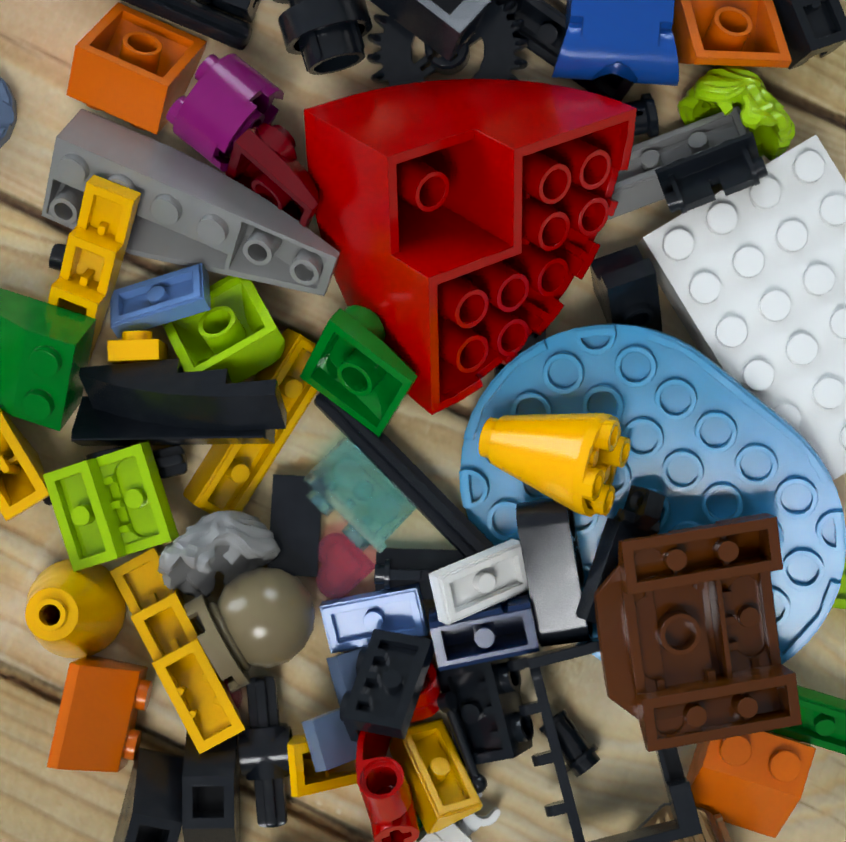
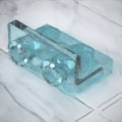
(359, 495)

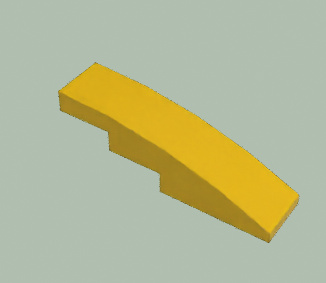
(95, 250)
(177, 653)

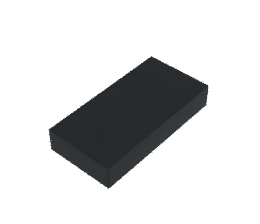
(294, 526)

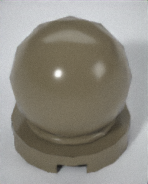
(257, 622)

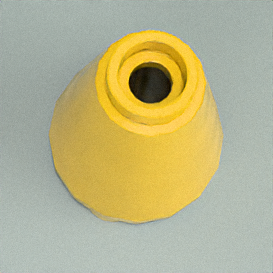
(560, 455)

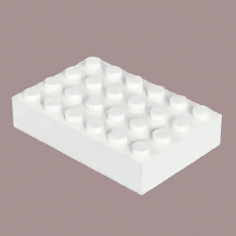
(767, 290)

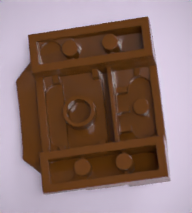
(696, 633)

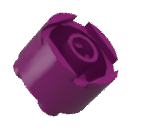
(222, 107)

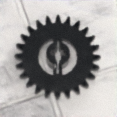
(494, 31)

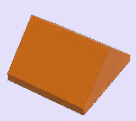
(729, 33)

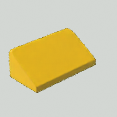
(436, 775)

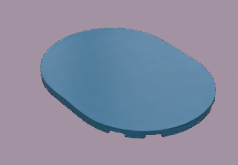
(691, 439)

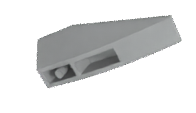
(185, 208)

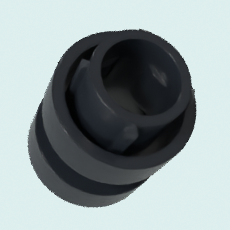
(325, 32)

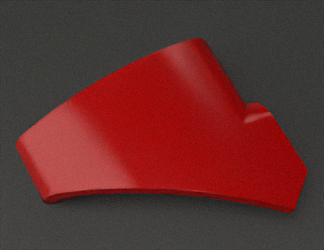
(383, 781)

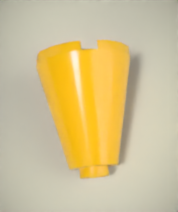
(75, 610)

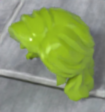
(760, 112)

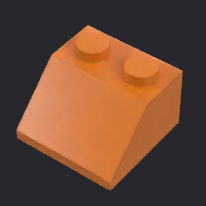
(134, 67)
(99, 715)
(751, 779)

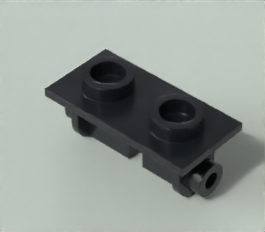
(732, 163)
(410, 566)

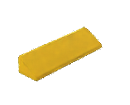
(235, 470)

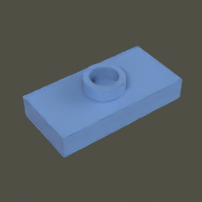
(160, 300)
(353, 618)

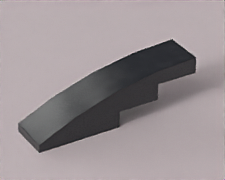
(192, 400)

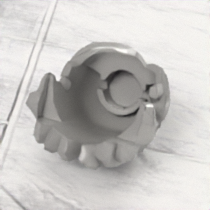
(217, 542)

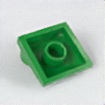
(359, 369)

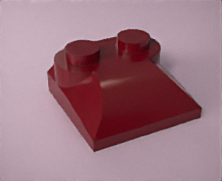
(269, 166)

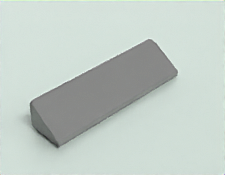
(640, 184)

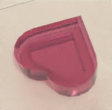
(341, 566)

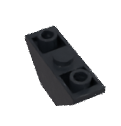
(211, 792)
(152, 799)

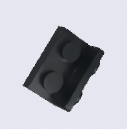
(386, 684)
(489, 710)

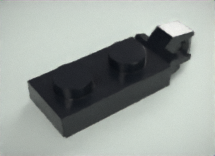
(636, 520)

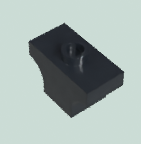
(627, 288)

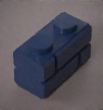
(485, 636)

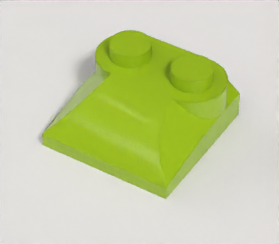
(231, 336)

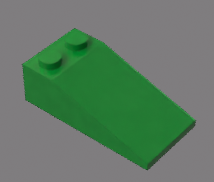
(41, 359)

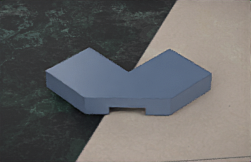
(326, 733)

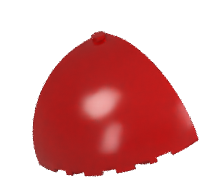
(464, 213)

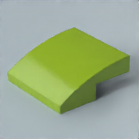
(111, 506)

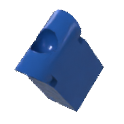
(619, 39)

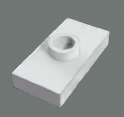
(478, 581)

